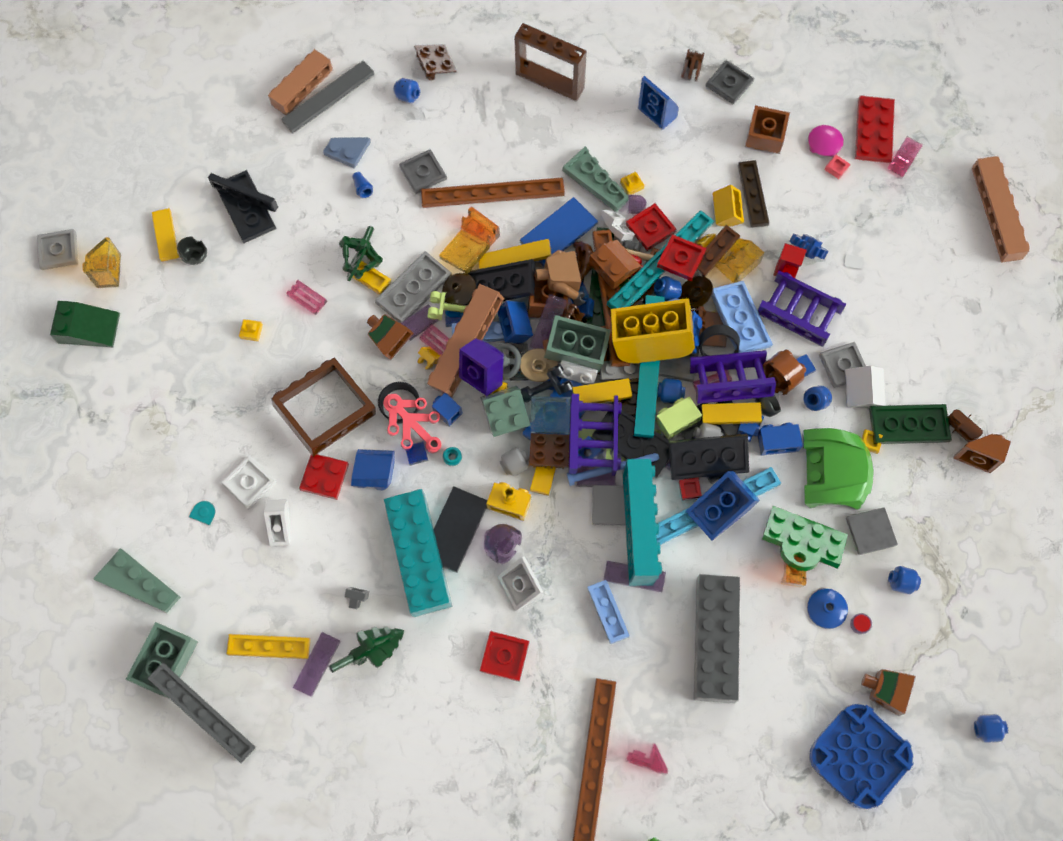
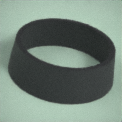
(719, 330)
(393, 387)

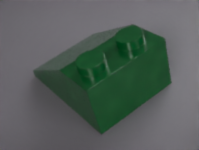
(84, 324)

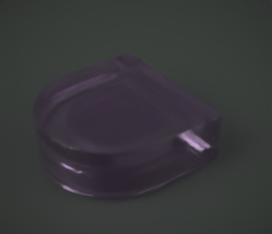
(636, 204)

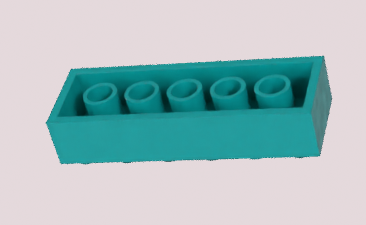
(640, 522)
(417, 553)

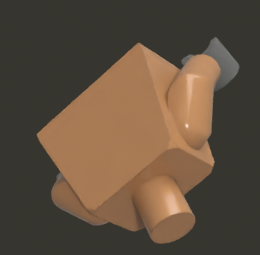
(562, 275)

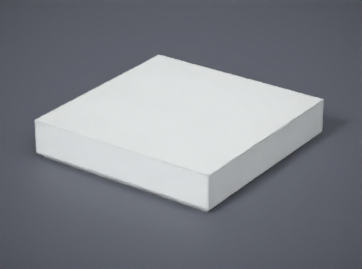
(248, 482)

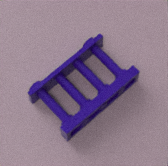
(789, 321)
(734, 389)
(577, 443)

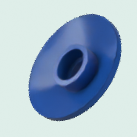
(820, 615)

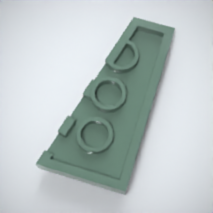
(590, 175)
(133, 579)

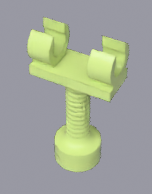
(435, 313)

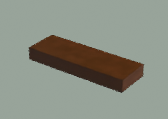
(717, 249)

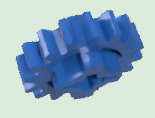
(812, 246)

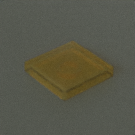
(464, 251)

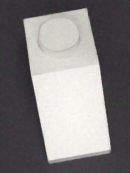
(277, 522)

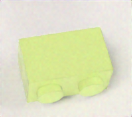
(678, 417)

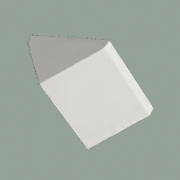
(865, 386)
(520, 584)

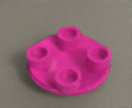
(825, 140)

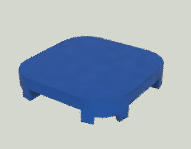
(861, 756)

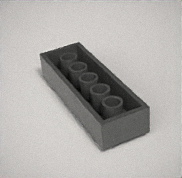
(717, 639)

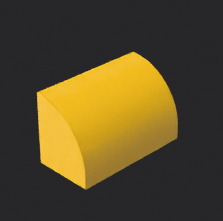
(728, 206)

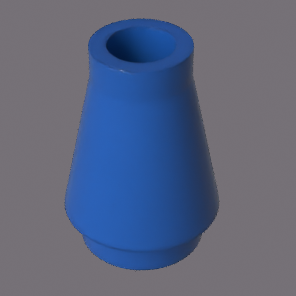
(362, 185)

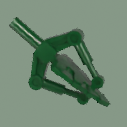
(362, 247)
(374, 644)

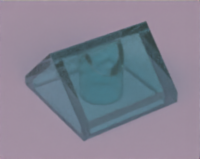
(550, 415)

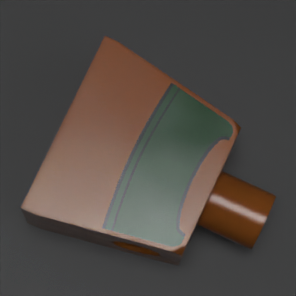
(388, 334)
(890, 689)

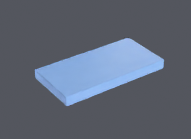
(740, 313)

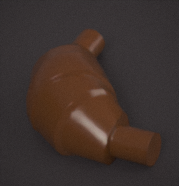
(583, 254)

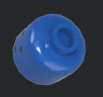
(406, 90)
(667, 288)
(670, 390)
(817, 398)
(904, 580)
(990, 728)

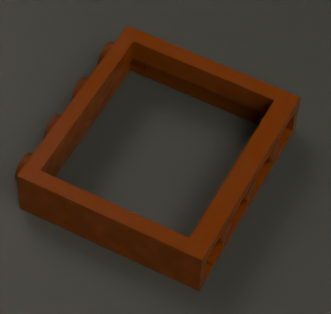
(555, 47)
(337, 431)

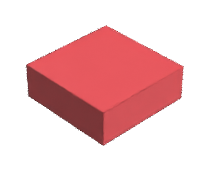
(837, 166)

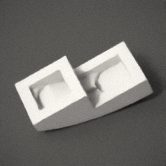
(615, 224)

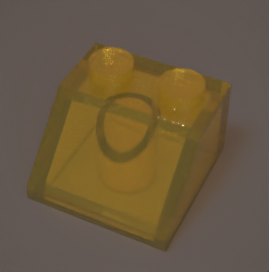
(740, 260)
(103, 264)

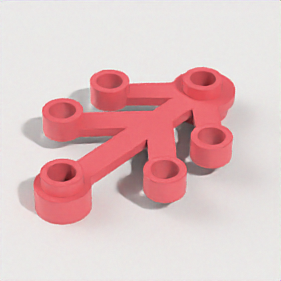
(410, 421)

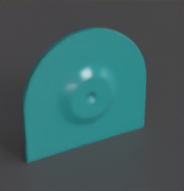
(203, 512)

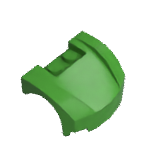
(837, 468)

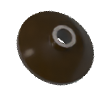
(698, 291)
(463, 293)

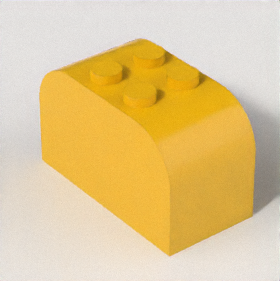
(653, 331)

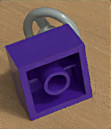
(483, 365)

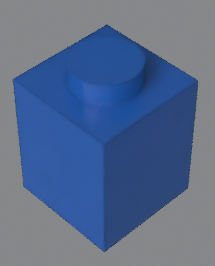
(447, 408)

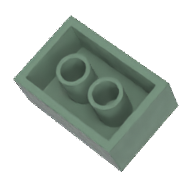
(577, 343)
(160, 647)

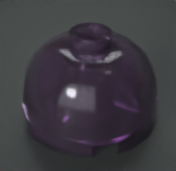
(501, 542)

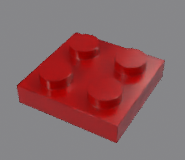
(651, 226)
(681, 257)
(324, 476)
(504, 656)

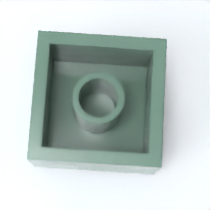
(505, 411)

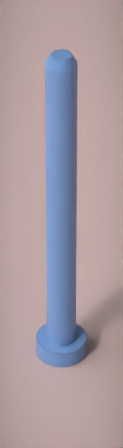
(603, 470)

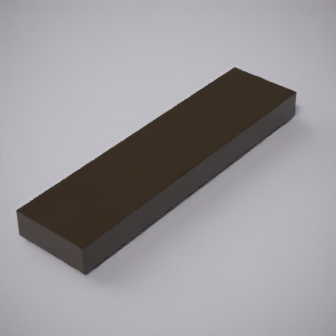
(753, 194)

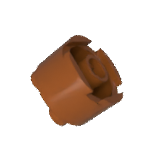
(785, 370)

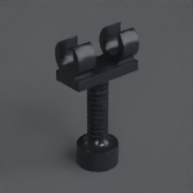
(527, 392)

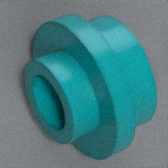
(449, 451)

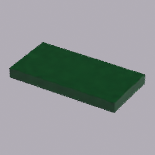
(910, 424)

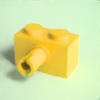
(509, 500)

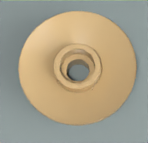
(533, 359)

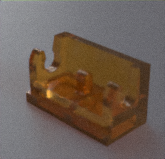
(480, 226)

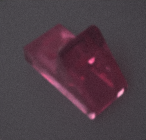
(905, 156)
(653, 762)

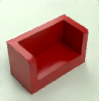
(790, 260)

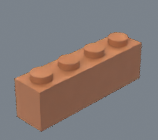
(300, 82)

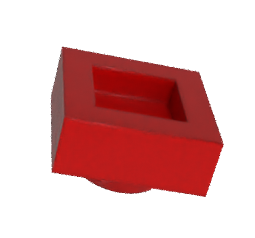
(690, 489)

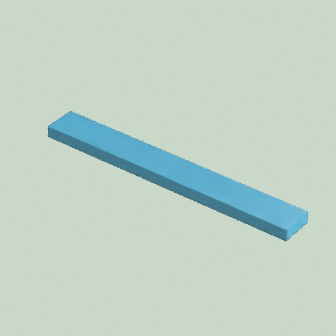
(682, 522)

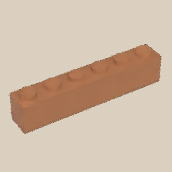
(1000, 209)
(473, 325)

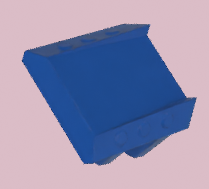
(373, 469)

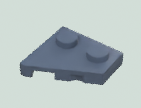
(347, 150)

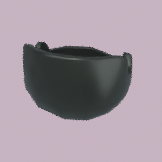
(191, 250)
(769, 405)

